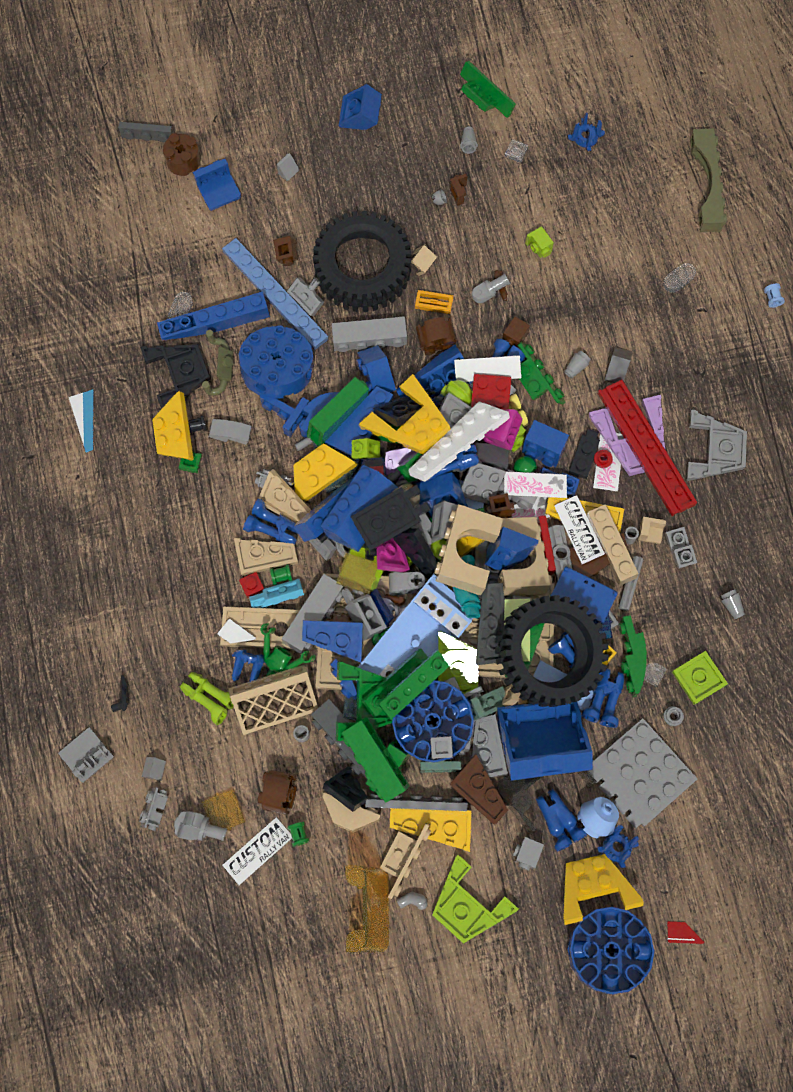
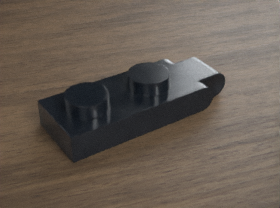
(585, 454)

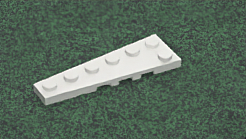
(466, 431)

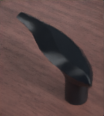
(123, 697)

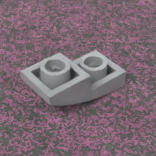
(231, 430)
(680, 547)

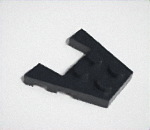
(184, 366)

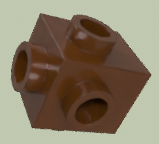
(501, 506)

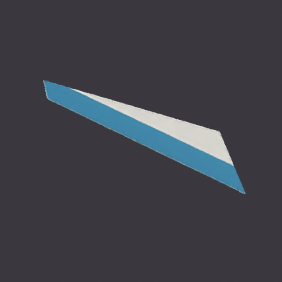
(83, 411)

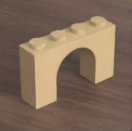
(452, 568)
(535, 578)

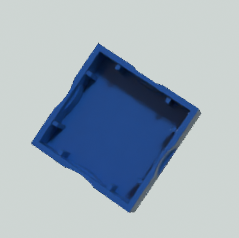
(543, 740)

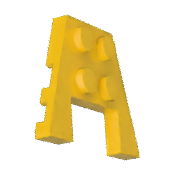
(592, 879)

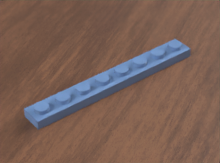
(275, 293)

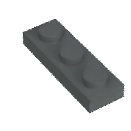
(145, 131)

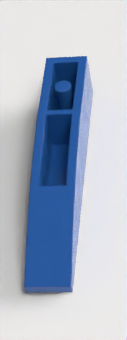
(215, 318)
(309, 525)

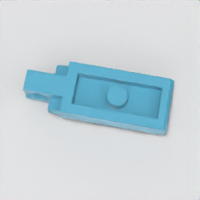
(277, 594)

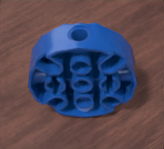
(276, 361)
(441, 702)
(623, 968)

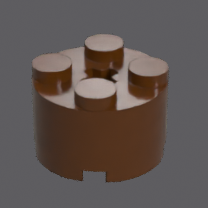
(181, 154)
(436, 335)
(277, 792)

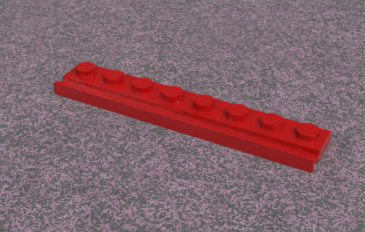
(647, 448)

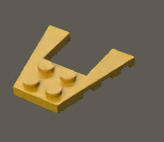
(421, 430)

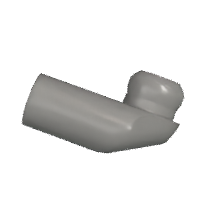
(413, 898)

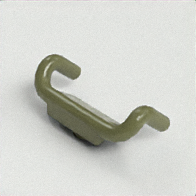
(224, 365)

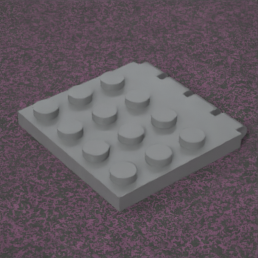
(641, 774)

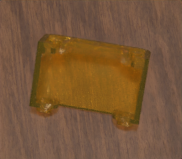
(375, 932)

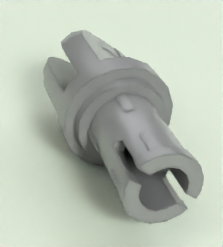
(488, 289)

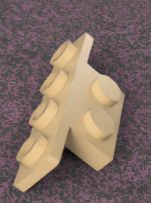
(400, 856)

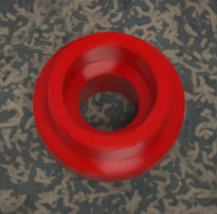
(600, 463)

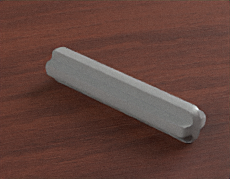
(629, 588)

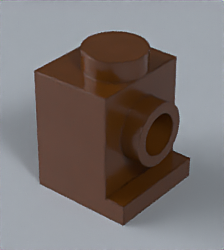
(282, 247)

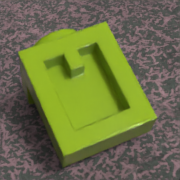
(365, 448)

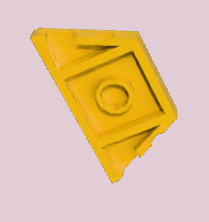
(172, 429)
(319, 471)

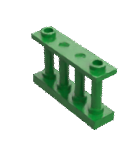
(405, 683)

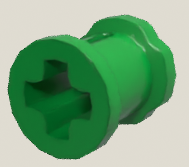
(280, 574)
(298, 834)

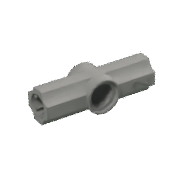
(559, 543)

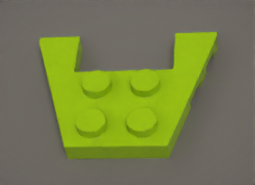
(462, 912)

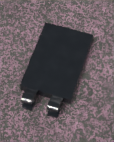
(402, 409)
(389, 517)

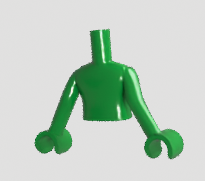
(280, 657)

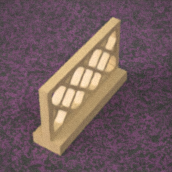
(265, 686)

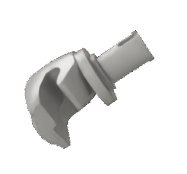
(196, 826)

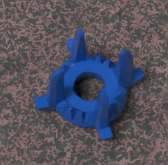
(594, 133)
(241, 658)
(613, 855)

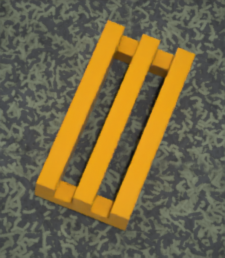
(434, 305)

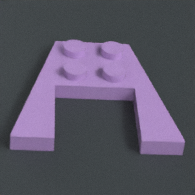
(620, 448)

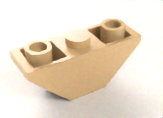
(346, 818)

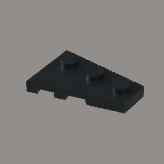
(417, 550)

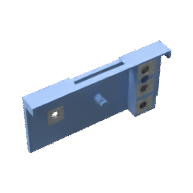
(417, 628)

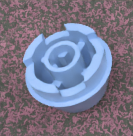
(598, 817)

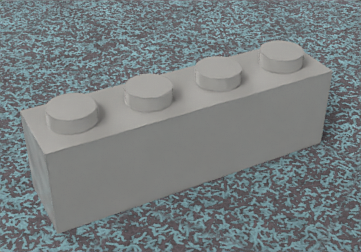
(369, 333)
(318, 608)

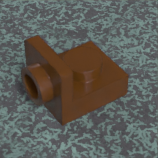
(457, 188)

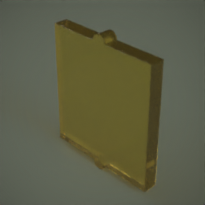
(357, 573)
(223, 810)

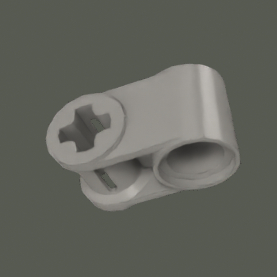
(403, 583)

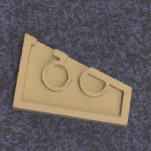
(282, 499)
(261, 556)

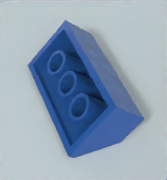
(363, 491)

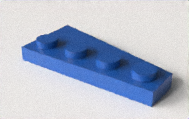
(350, 430)

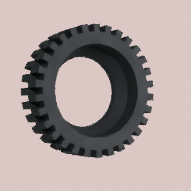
(362, 292)
(586, 643)

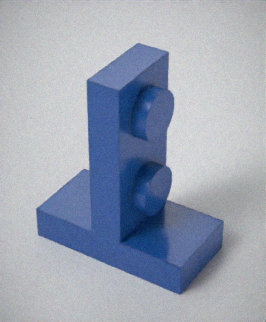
(285, 412)

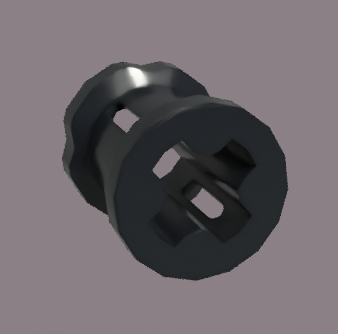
(197, 424)

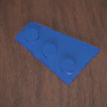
(336, 636)

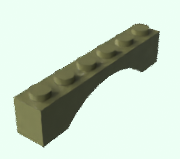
(703, 148)

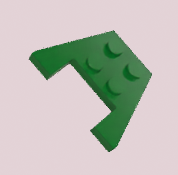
(365, 684)

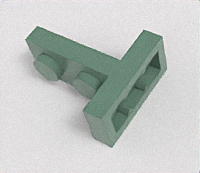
(487, 703)
(440, 767)

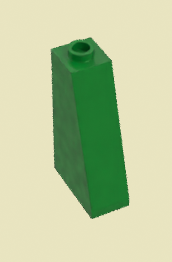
(336, 411)

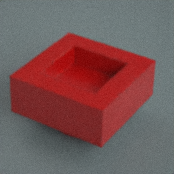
(251, 585)

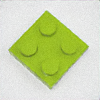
(699, 677)

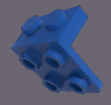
(216, 184)

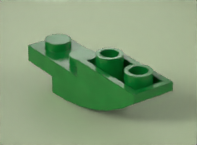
(635, 663)

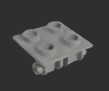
(482, 482)
(85, 755)

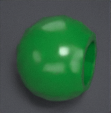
(525, 465)

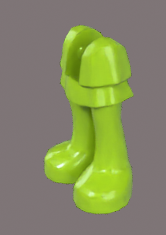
(217, 712)

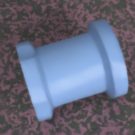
(774, 295)

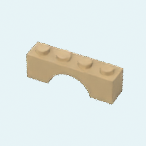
(615, 549)

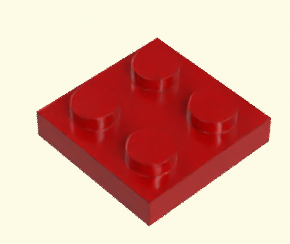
(491, 391)

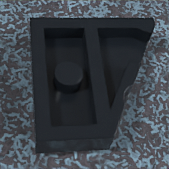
(346, 789)

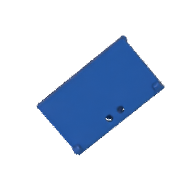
(596, 598)

